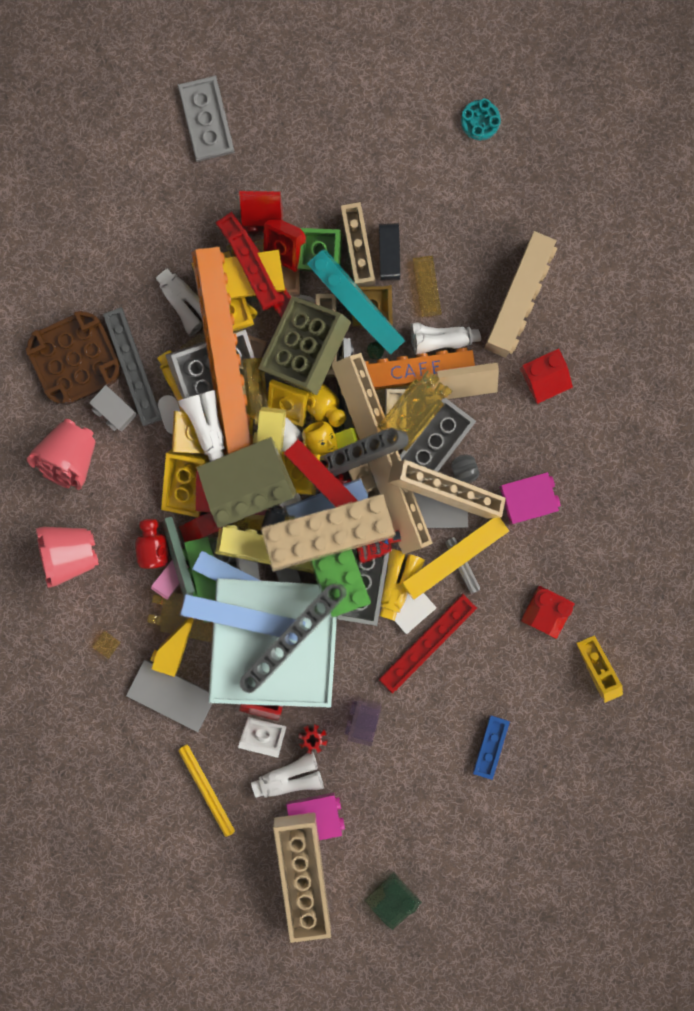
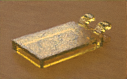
(416, 407)
(171, 618)

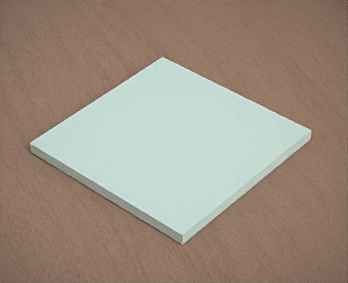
(306, 673)

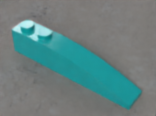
(355, 301)

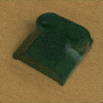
(393, 901)

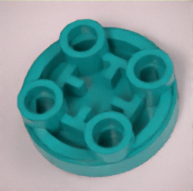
(480, 119)

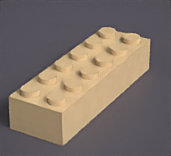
(522, 290)
(328, 532)
(302, 877)

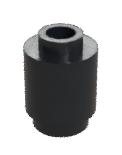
(273, 516)

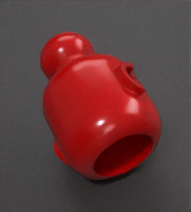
(151, 547)

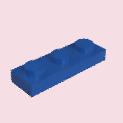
(491, 747)

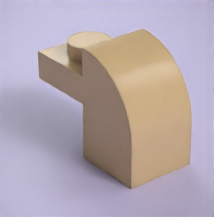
(365, 474)

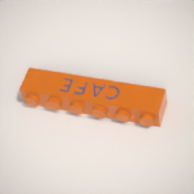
(406, 370)

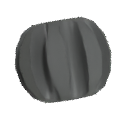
(465, 468)

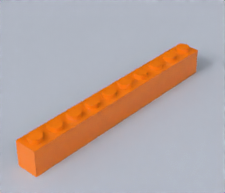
(221, 348)

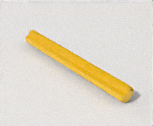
(206, 790)

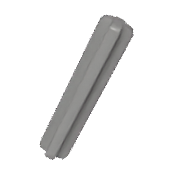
(465, 570)

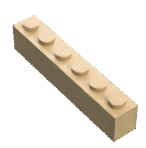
(446, 489)

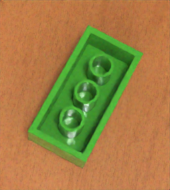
(344, 570)

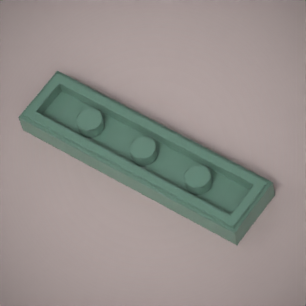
(177, 557)

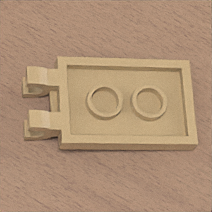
(470, 380)

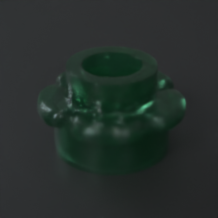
(375, 350)

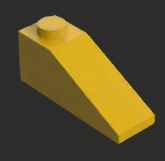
(170, 653)
(600, 669)

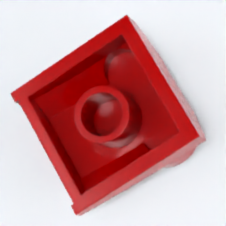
(285, 238)
(547, 612)

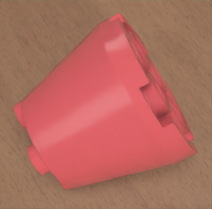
(64, 454)
(65, 553)

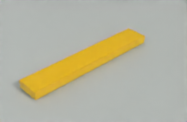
(455, 557)

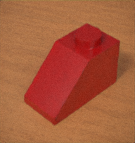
(199, 528)

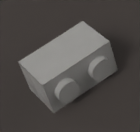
(113, 409)

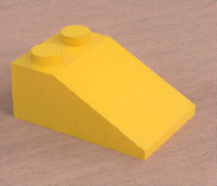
(180, 482)

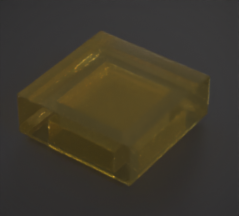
(106, 644)

